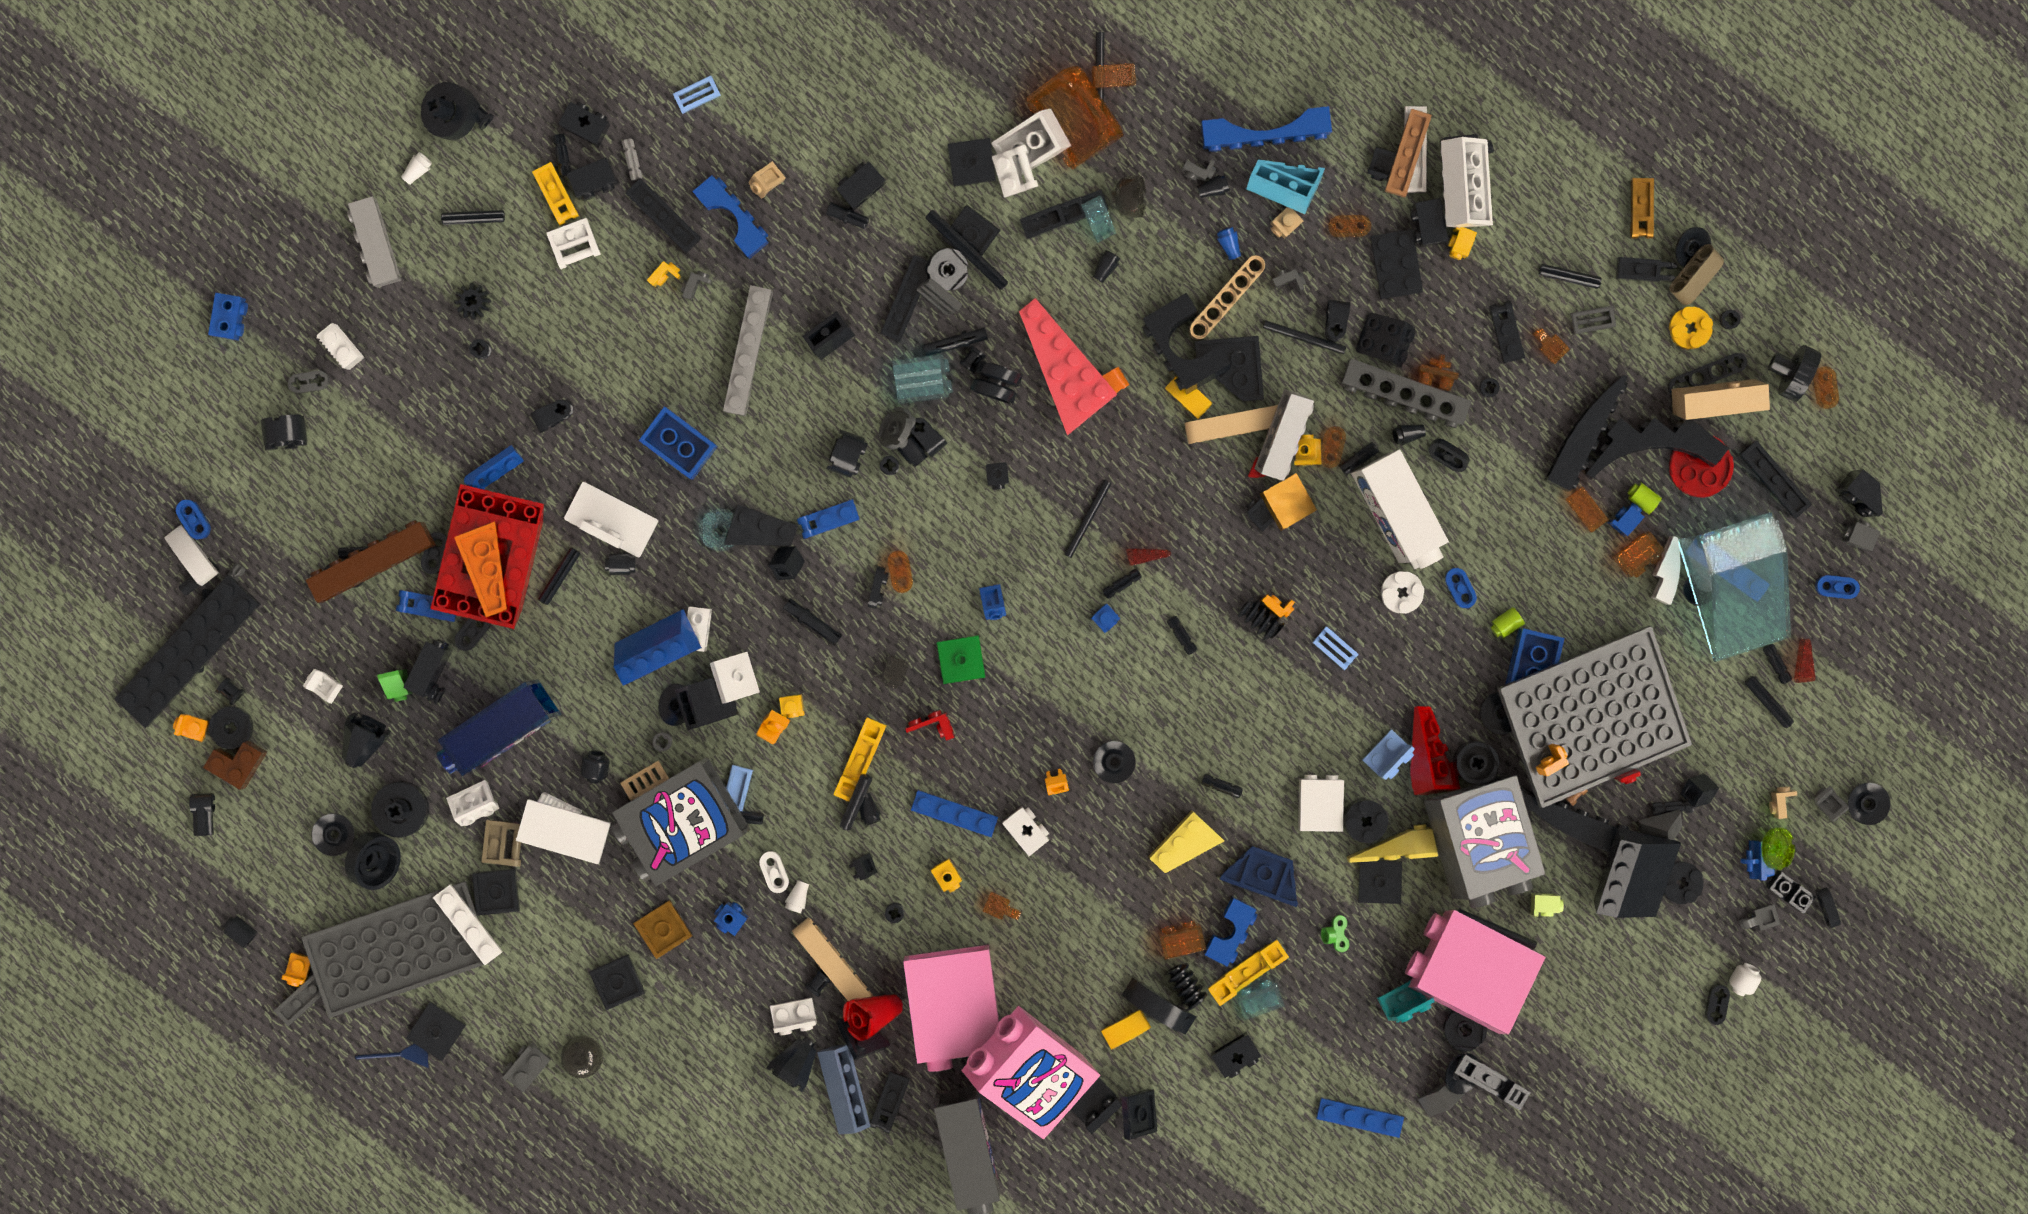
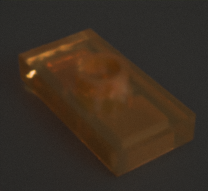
(1113, 76)
(1586, 509)

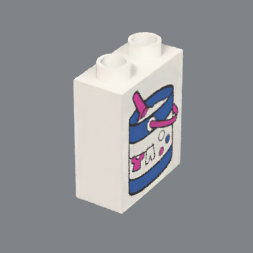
(1401, 510)

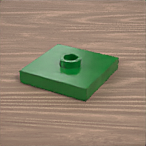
(961, 659)

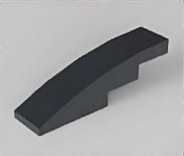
(1058, 216)

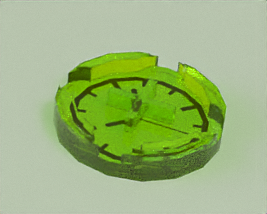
(1778, 848)

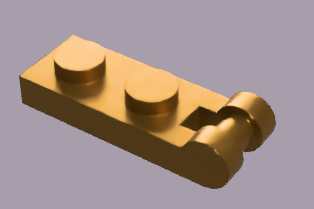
(1642, 207)

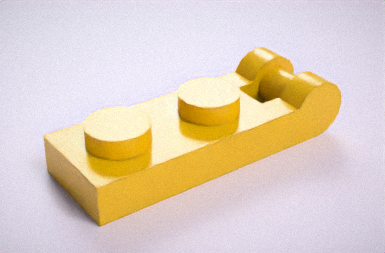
(555, 192)

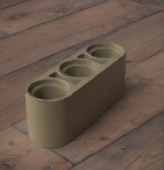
(1696, 274)

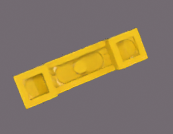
(860, 757)
(1247, 971)

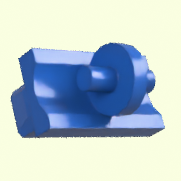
(1755, 862)

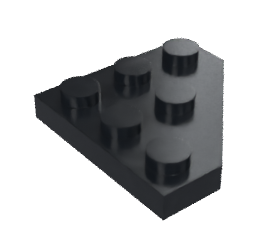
(1245, 374)

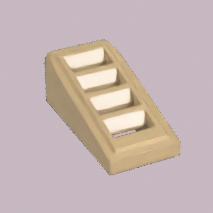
(629, 791)

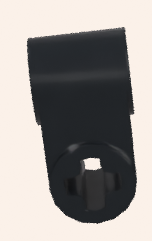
(1337, 316)
(549, 416)
(929, 439)

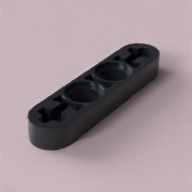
(1706, 373)

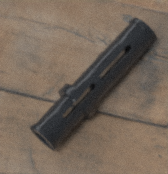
(981, 335)
(817, 625)

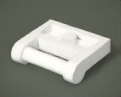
(1009, 172)
(569, 237)

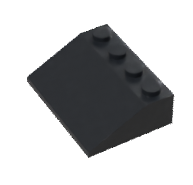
(1635, 875)

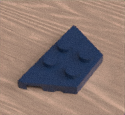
(1264, 874)

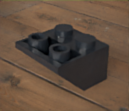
(1862, 492)

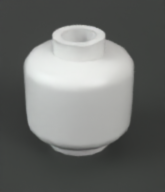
(1745, 979)

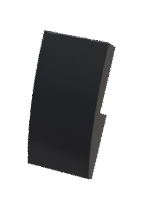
(1791, 892)

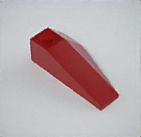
(1429, 765)

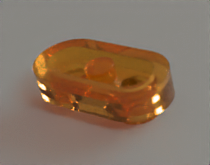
(1349, 226)
(1824, 387)
(1333, 447)
(900, 571)

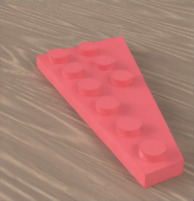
(1071, 378)

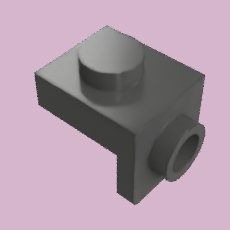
(1195, 172)
(1283, 278)
(689, 287)
(1830, 803)

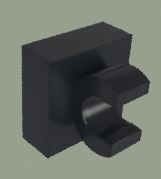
(864, 866)

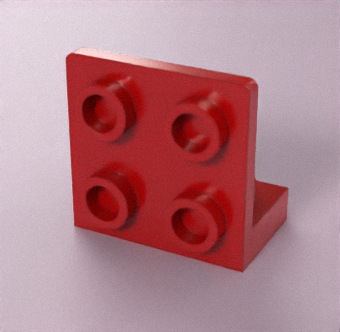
(944, 728)

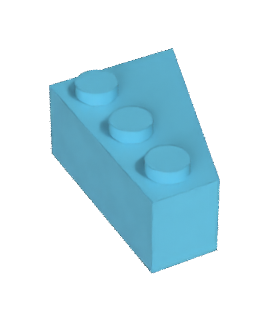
(1285, 184)

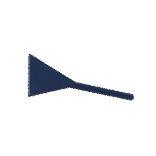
(413, 1053)

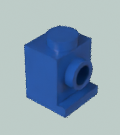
(1627, 519)
(1105, 618)

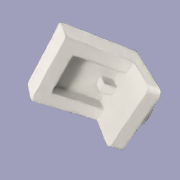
(323, 685)

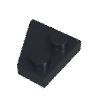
(861, 1048)

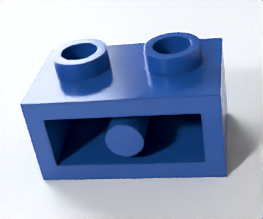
(227, 316)

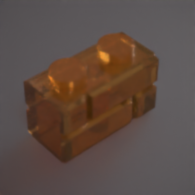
(1639, 554)
(1182, 940)

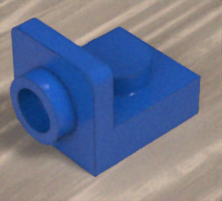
(992, 602)

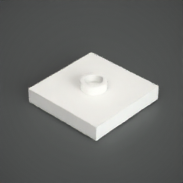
(734, 677)

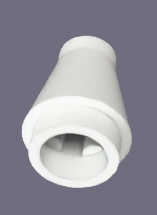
(417, 167)
(797, 898)

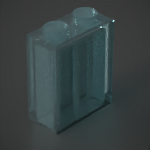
(921, 379)

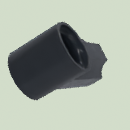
(202, 808)

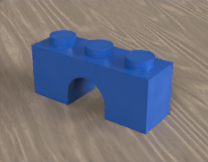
(1224, 949)

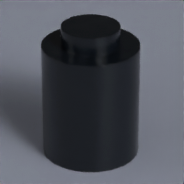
(239, 931)

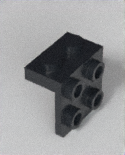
(1386, 339)

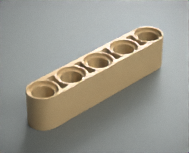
(1231, 288)
(1230, 424)
(829, 961)

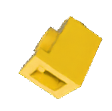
(1461, 242)
(1313, 456)
(792, 706)
(943, 868)

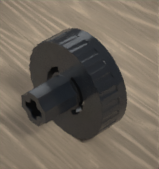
(439, 107)
(1796, 372)
(384, 809)
(363, 856)

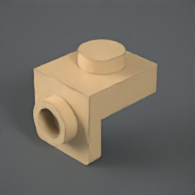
(1778, 804)

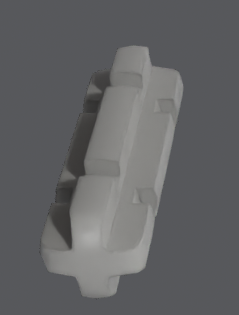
(632, 159)

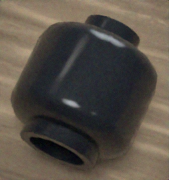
(595, 766)

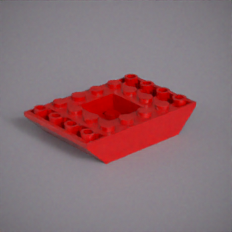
(518, 536)

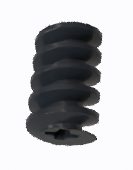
(1260, 619)
(1186, 985)

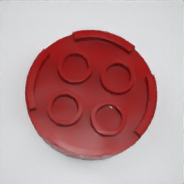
(1697, 477)

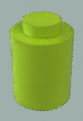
(1644, 497)
(1507, 623)

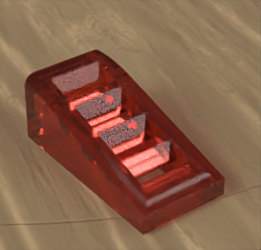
(1139, 556)
(1804, 665)

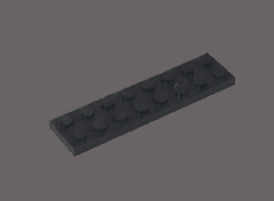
(187, 651)

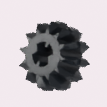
(473, 309)

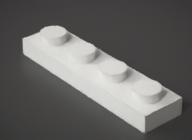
(1418, 180)
(467, 924)

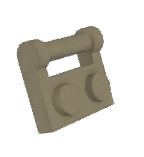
(495, 843)

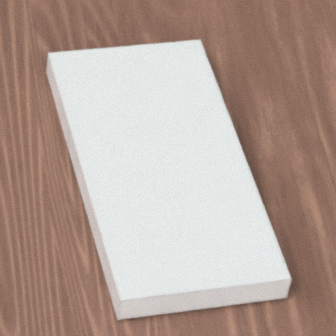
(563, 831)

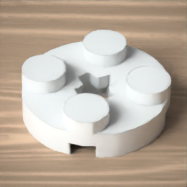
(1400, 580)

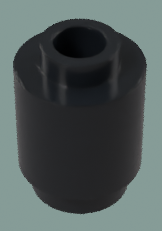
(913, 452)
(620, 564)

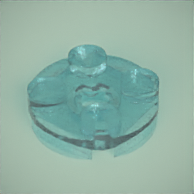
(709, 523)

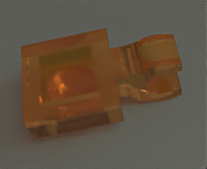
(1552, 347)
(998, 906)

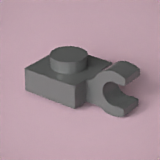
(1763, 918)

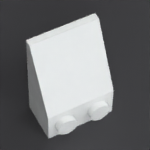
(1040, 135)

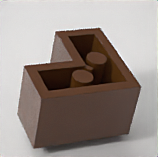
(237, 769)

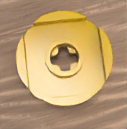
(1679, 331)

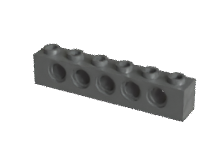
(1458, 405)

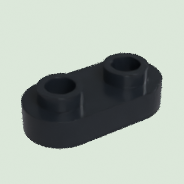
(1449, 455)
(434, 553)
(880, 578)
(473, 632)

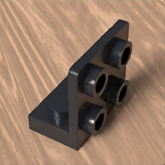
(1096, 1105)

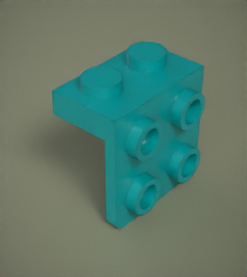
(1403, 1002)

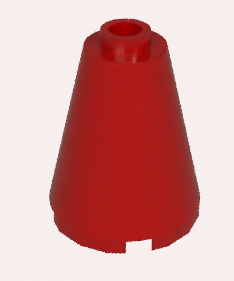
(870, 1014)

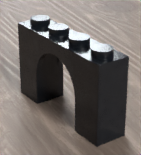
(1188, 373)

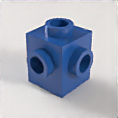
(724, 923)

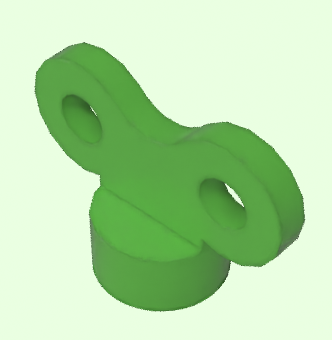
(1335, 934)

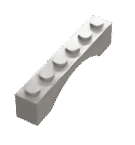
(747, 350)

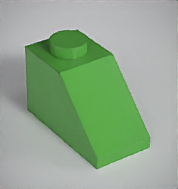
(393, 684)

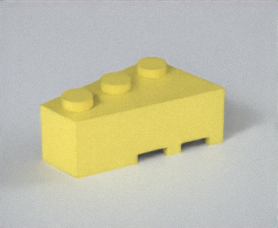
(1184, 843)

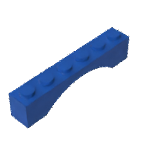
(1221, 133)

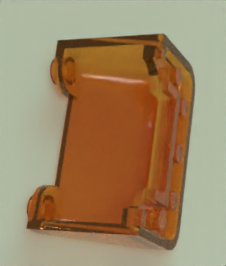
(1080, 114)

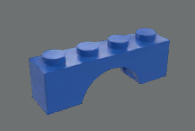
(713, 196)

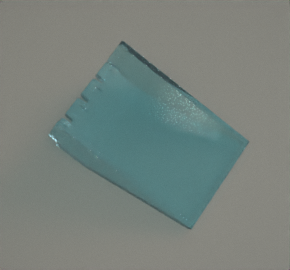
(1740, 585)

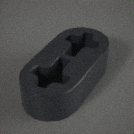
(1828, 908)
(1712, 1003)

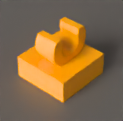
(1056, 784)

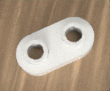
(774, 871)

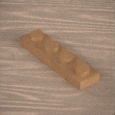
(1408, 153)

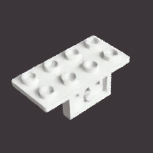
(611, 519)

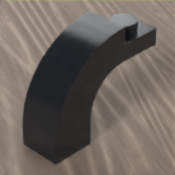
(1158, 1006)

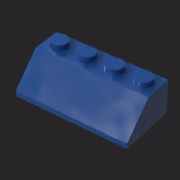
(654, 647)

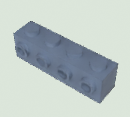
(843, 1089)

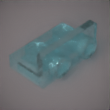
(1259, 1000)

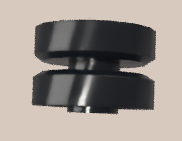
(996, 382)

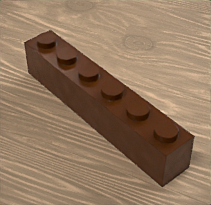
(370, 562)

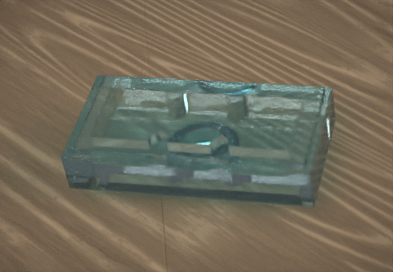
(1098, 219)

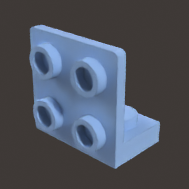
(1388, 755)

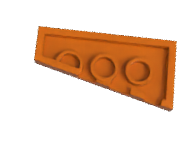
(482, 559)

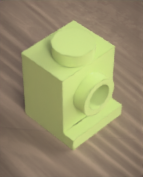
(1546, 904)

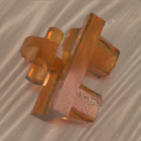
(1446, 377)

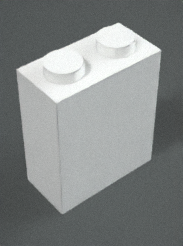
(1321, 803)

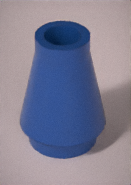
(1229, 241)

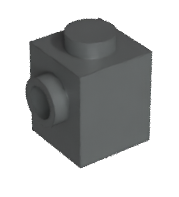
(1861, 535)

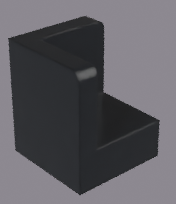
(786, 563)
(1699, 790)

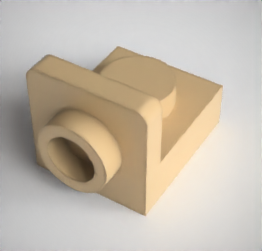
(766, 179)
(1285, 223)

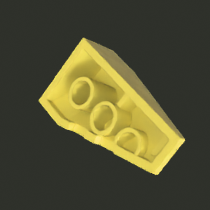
(1410, 843)

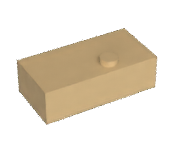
(1720, 399)

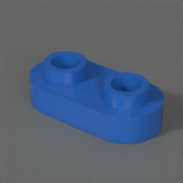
(192, 520)
(1462, 587)
(1836, 587)

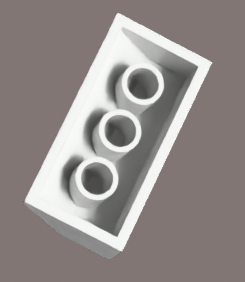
(1466, 182)

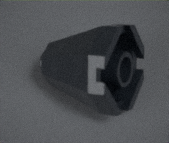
(362, 739)
(794, 1063)

